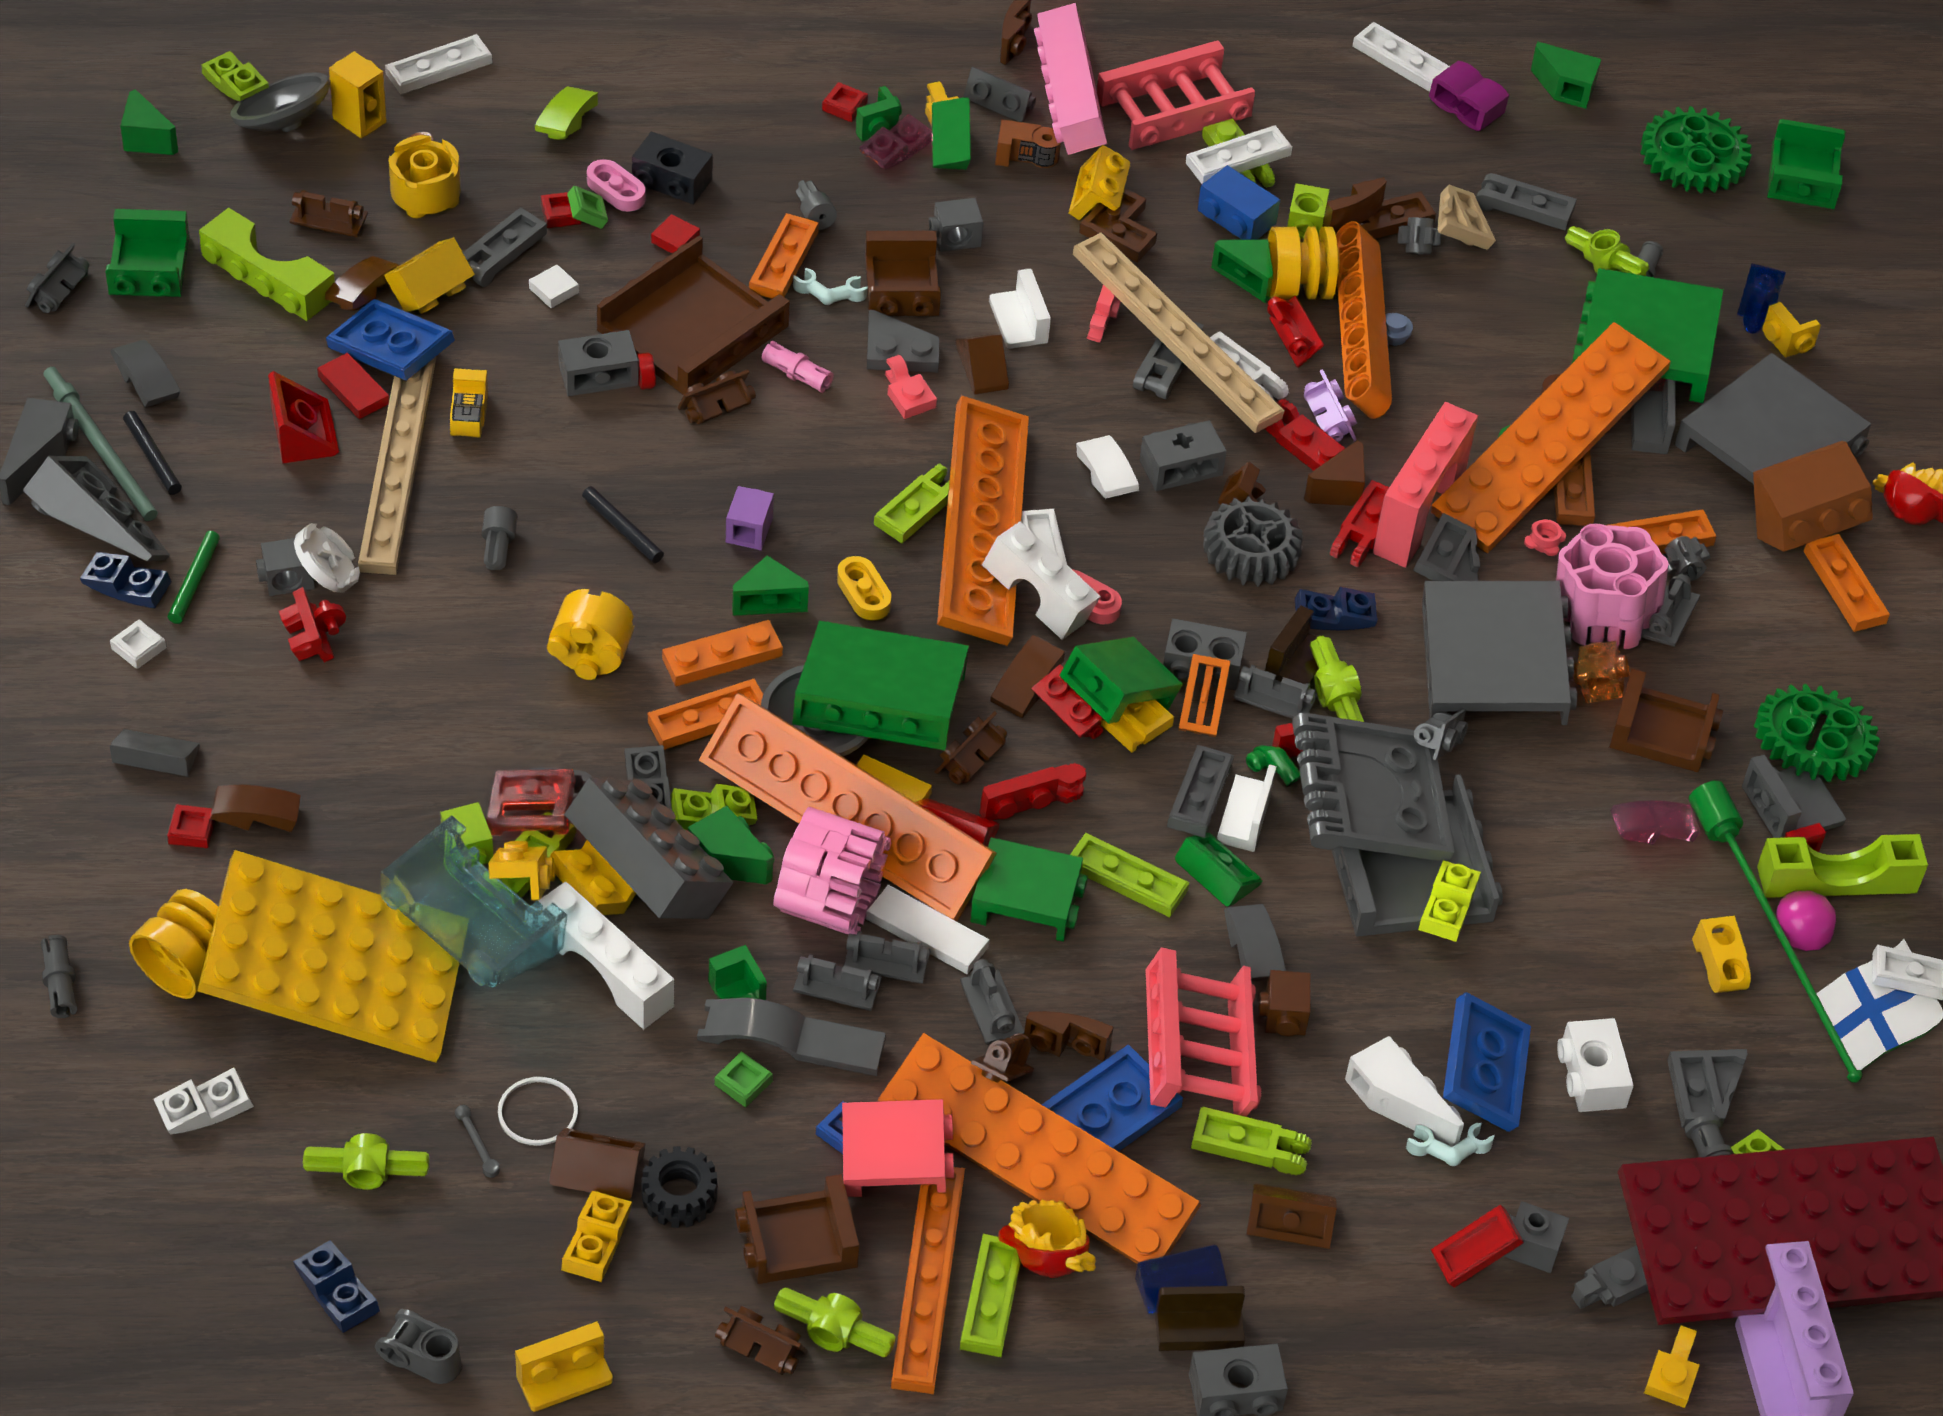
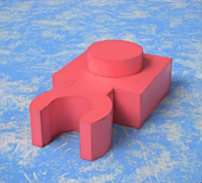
(1107, 306)

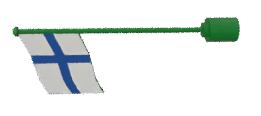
(1858, 1015)

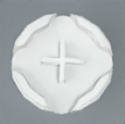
(326, 558)

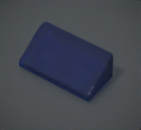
(1182, 1269)

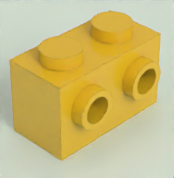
(357, 94)
(429, 276)

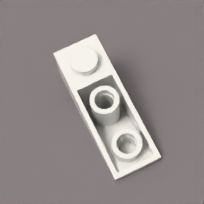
(1397, 1090)

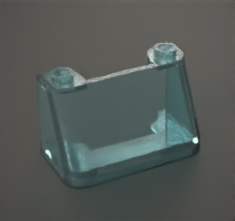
(467, 913)

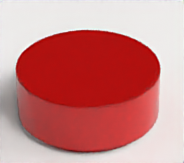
(646, 371)

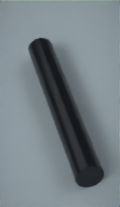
(152, 452)
(622, 524)

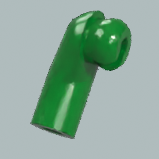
(1276, 756)

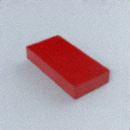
(353, 385)
(1477, 1246)

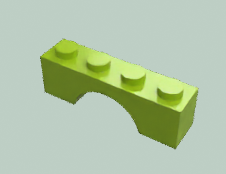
(294, 284)
(1885, 867)

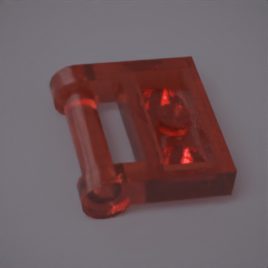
(531, 791)

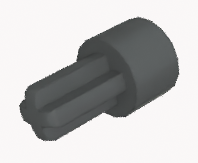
(816, 205)
(498, 531)

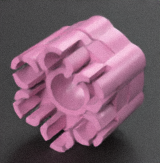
(1611, 581)
(826, 869)

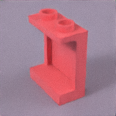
(896, 1144)

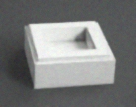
(553, 286)
(138, 644)

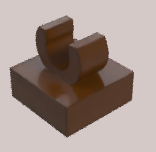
(1241, 485)

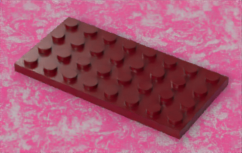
(1860, 1205)

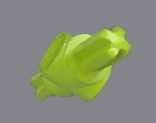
(1606, 251)
(1336, 681)
(366, 1161)
(834, 1322)

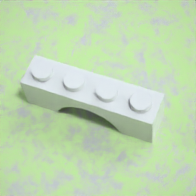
(633, 977)

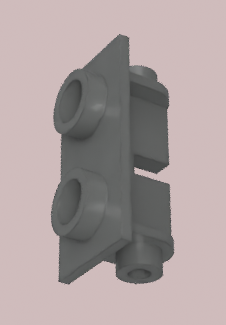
(998, 94)
(48, 288)
(1674, 614)
(1283, 697)
(1442, 732)
(887, 959)
(837, 983)
(990, 1003)

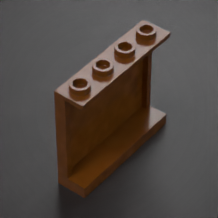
(692, 317)

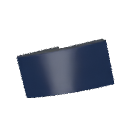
(119, 579)
(1344, 611)
(336, 1287)

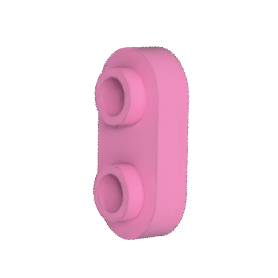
(616, 185)

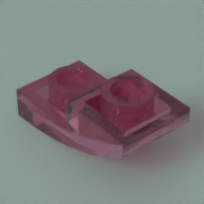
(898, 144)
(1649, 819)

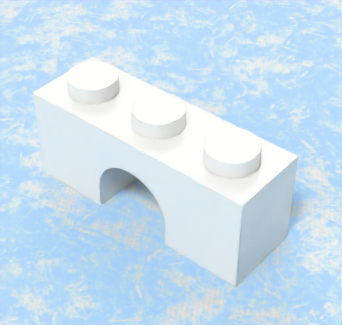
(1063, 593)

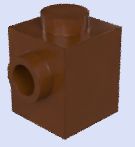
(1286, 1003)

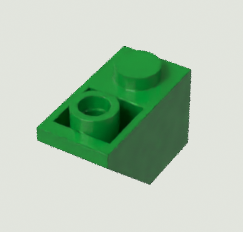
(1565, 73)
(734, 846)

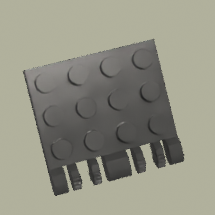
(1379, 785)

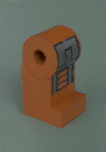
(1027, 144)

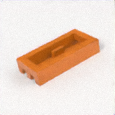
(1198, 727)

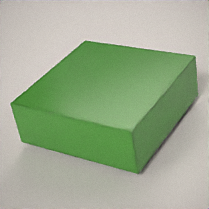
(587, 207)
(743, 1079)

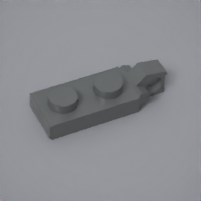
(1612, 1280)

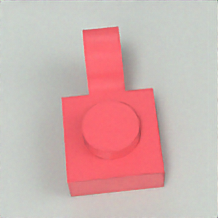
(908, 393)

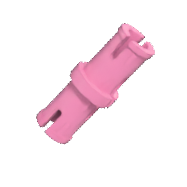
(797, 366)

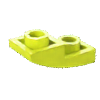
(1449, 900)

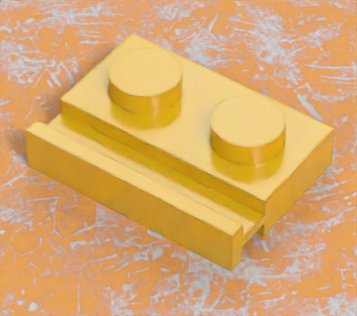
(1140, 724)

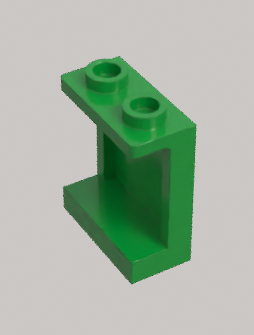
(1806, 164)
(148, 253)
(1117, 675)
(1030, 886)

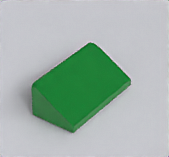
(951, 134)
(1217, 868)

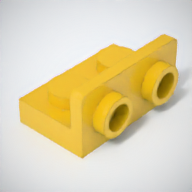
(1100, 181)
(593, 879)
(563, 1367)

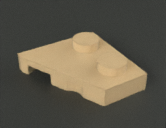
(1463, 218)

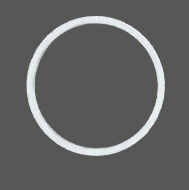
(532, 1080)

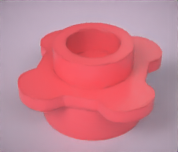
(1545, 537)

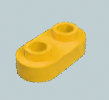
(869, 594)

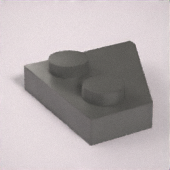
(893, 337)
(1450, 552)

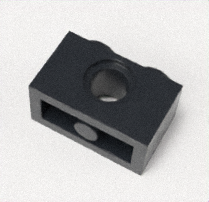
(672, 167)

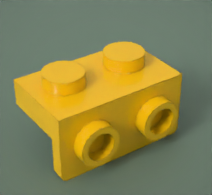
(521, 861)

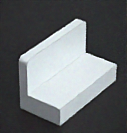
(1022, 313)
(1246, 811)

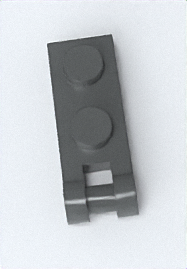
(1525, 201)
(504, 245)
(1162, 362)

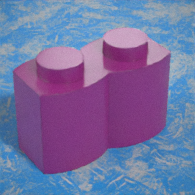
(1469, 95)

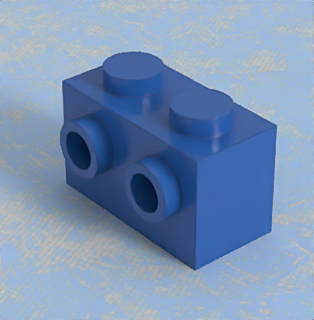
(1238, 204)

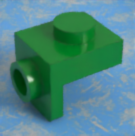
(878, 114)

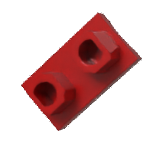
(315, 622)

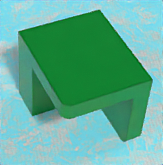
(736, 975)

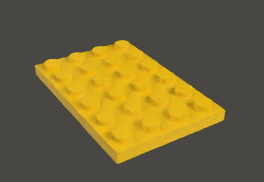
(328, 958)

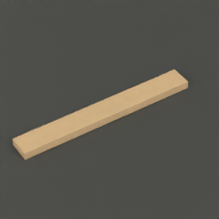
(1178, 333)
(395, 472)

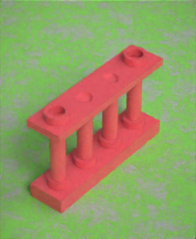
(1170, 71)
(1168, 1046)

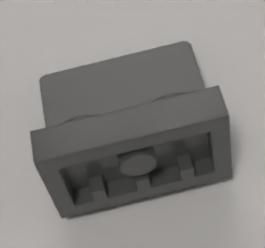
(1788, 799)

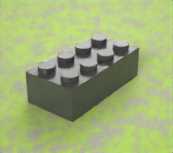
(649, 848)

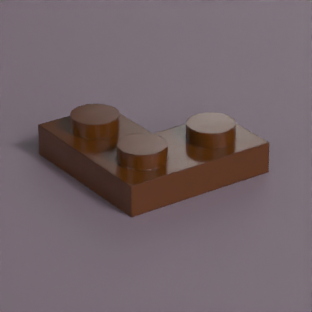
(1120, 227)

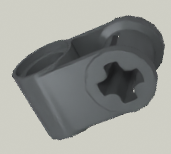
(415, 1343)

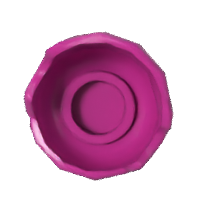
(1806, 919)

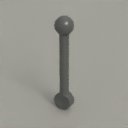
(490, 1166)

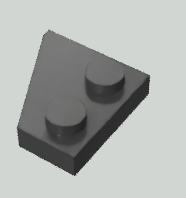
(1705, 1081)

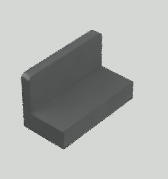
(1654, 420)

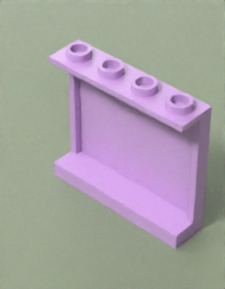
(1794, 1345)

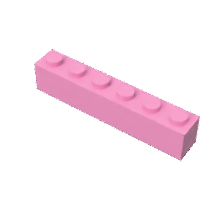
(1069, 79)

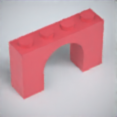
(1431, 468)

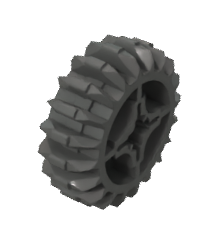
(1249, 550)

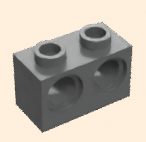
(1205, 640)

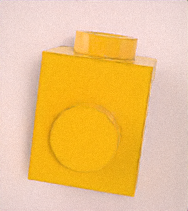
(1787, 333)

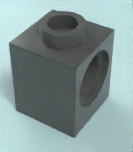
(957, 224)
(282, 568)

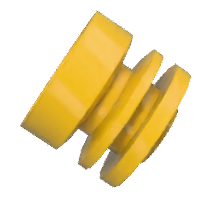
(1308, 262)
(176, 942)

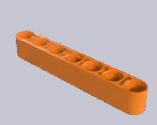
(1363, 321)

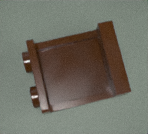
(902, 273)
(1665, 725)
(799, 1233)

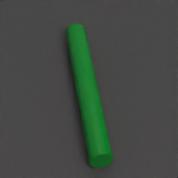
(193, 577)

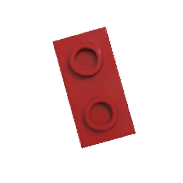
(1294, 328)
(1068, 705)

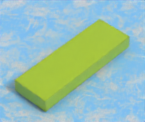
(1130, 875)
(991, 1298)

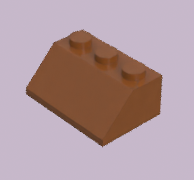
(1811, 497)

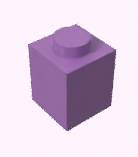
(749, 517)

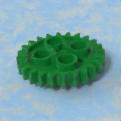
(1695, 149)
(1843, 745)

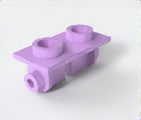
(1324, 397)

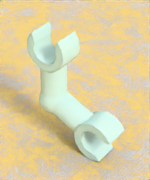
(827, 296)
(1442, 1151)

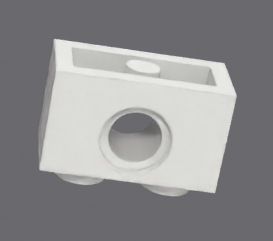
(1607, 1082)

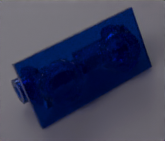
(1760, 292)

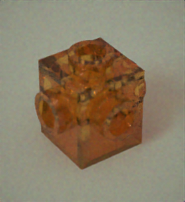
(1601, 671)

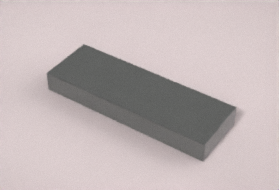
(1200, 791)

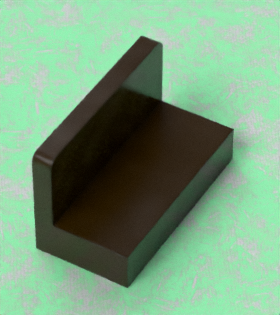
(1291, 651)
(1200, 1318)

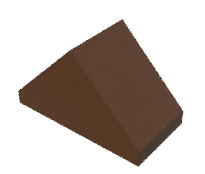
(984, 362)
(1339, 479)

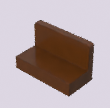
(596, 1163)
(1292, 1216)

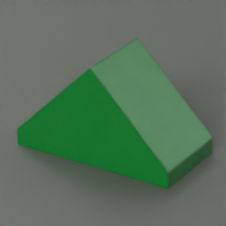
(146, 128)
(1246, 265)
(769, 590)

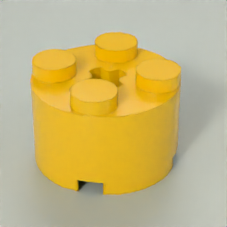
(424, 176)
(591, 633)

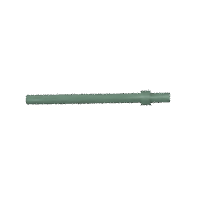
(67, 393)

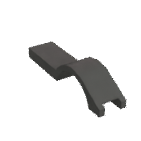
(798, 1035)

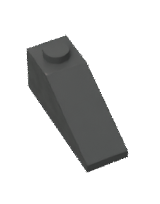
(42, 431)

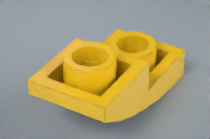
(596, 1236)

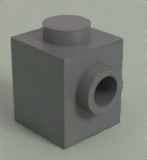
(1541, 1235)

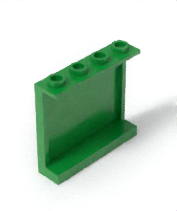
(1664, 314)
(880, 685)

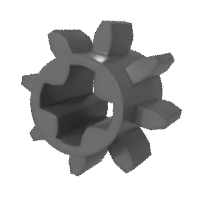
(1419, 235)
(1686, 557)

